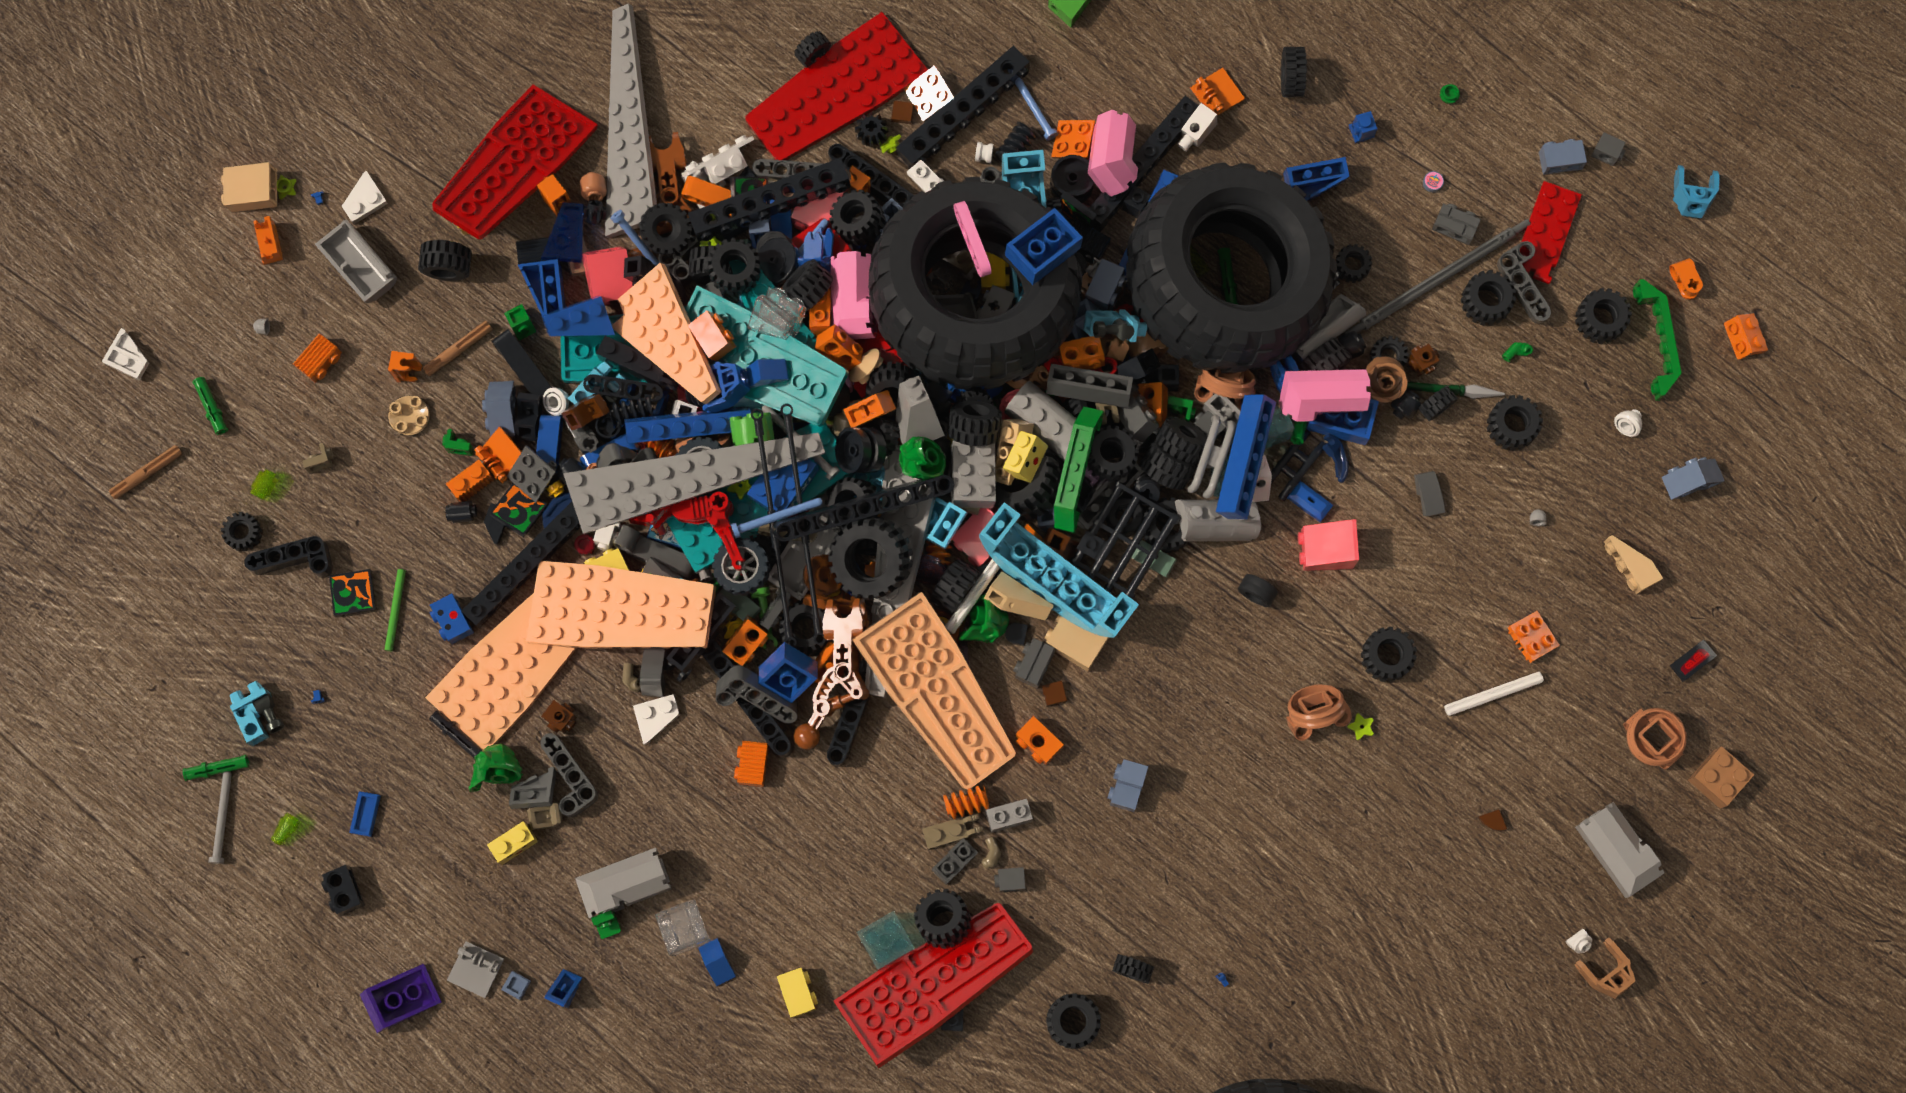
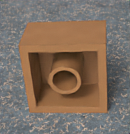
(1721, 777)

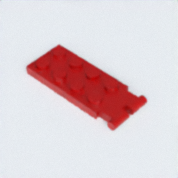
(1549, 228)

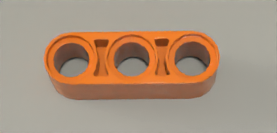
(703, 192)

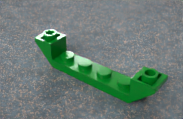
(1647, 294)
(1074, 468)

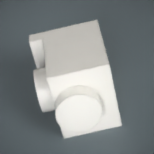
(606, 536)

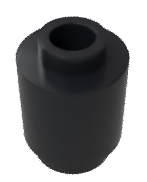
(461, 512)

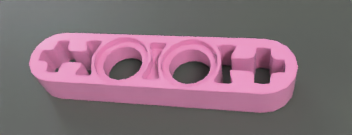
(972, 239)

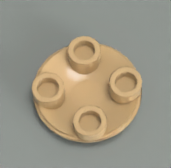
(870, 361)
(408, 415)

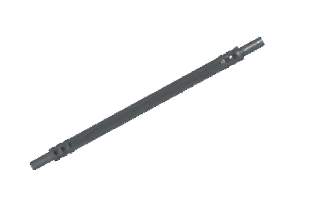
(1439, 277)

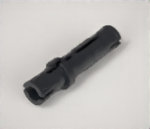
(438, 719)

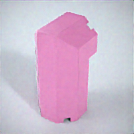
(1112, 153)
(851, 295)
(1323, 391)

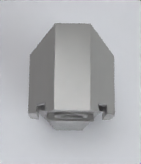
(1620, 850)
(623, 883)

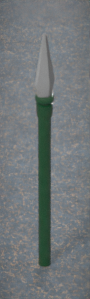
(1471, 391)

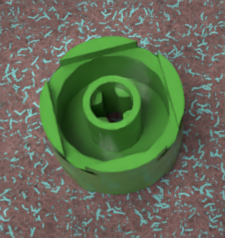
(744, 429)

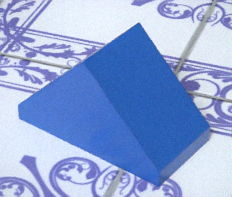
(767, 372)
(716, 962)
(563, 988)

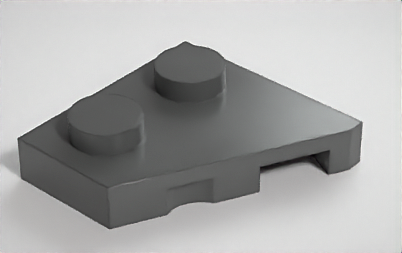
(771, 614)
(534, 791)

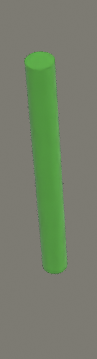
(395, 610)

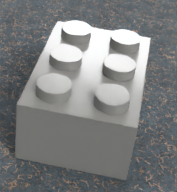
(973, 475)

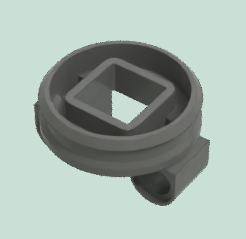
(615, 454)

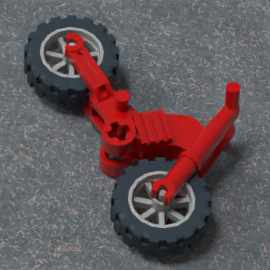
(709, 510)

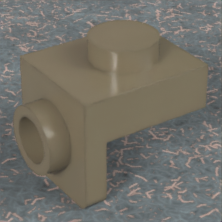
(544, 817)

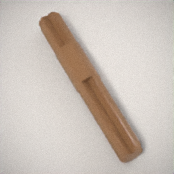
(457, 348)
(145, 472)

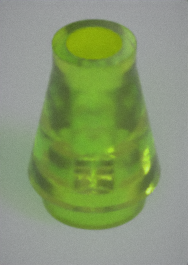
(285, 828)

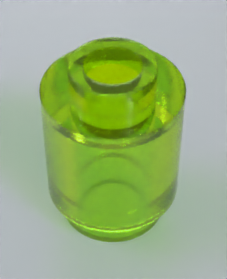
(263, 484)

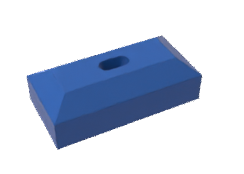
(1300, 496)

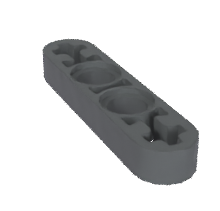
(791, 167)

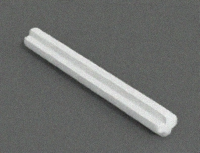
(972, 597)
(1493, 693)

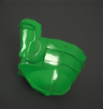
(921, 458)
(985, 622)
(495, 766)

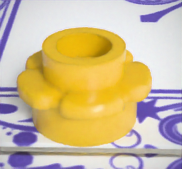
(556, 489)

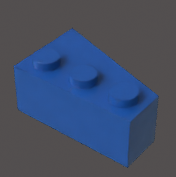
(1317, 177)
(545, 284)
(579, 319)

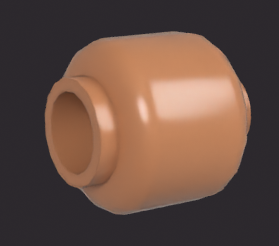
(593, 186)

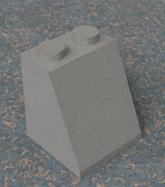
(915, 412)

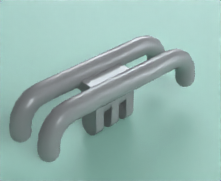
(1213, 457)

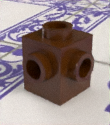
(1421, 365)
(556, 711)

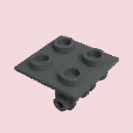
(531, 473)

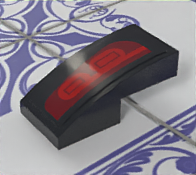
(1693, 660)

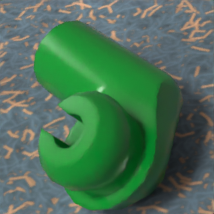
(1518, 349)

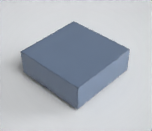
(516, 985)

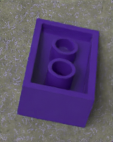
(400, 998)

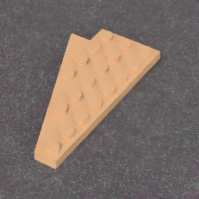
(659, 329)

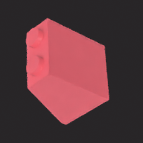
(809, 214)
(606, 273)
(968, 538)
(1329, 546)

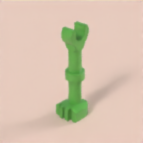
(761, 595)

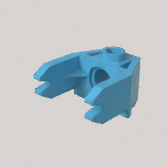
(1688, 194)

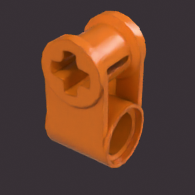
(1685, 275)

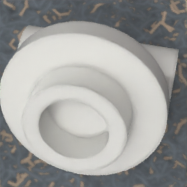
(1580, 942)

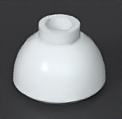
(555, 401)
(1629, 422)

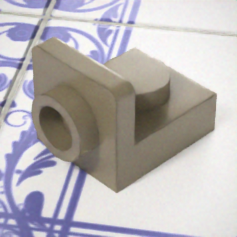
(319, 462)

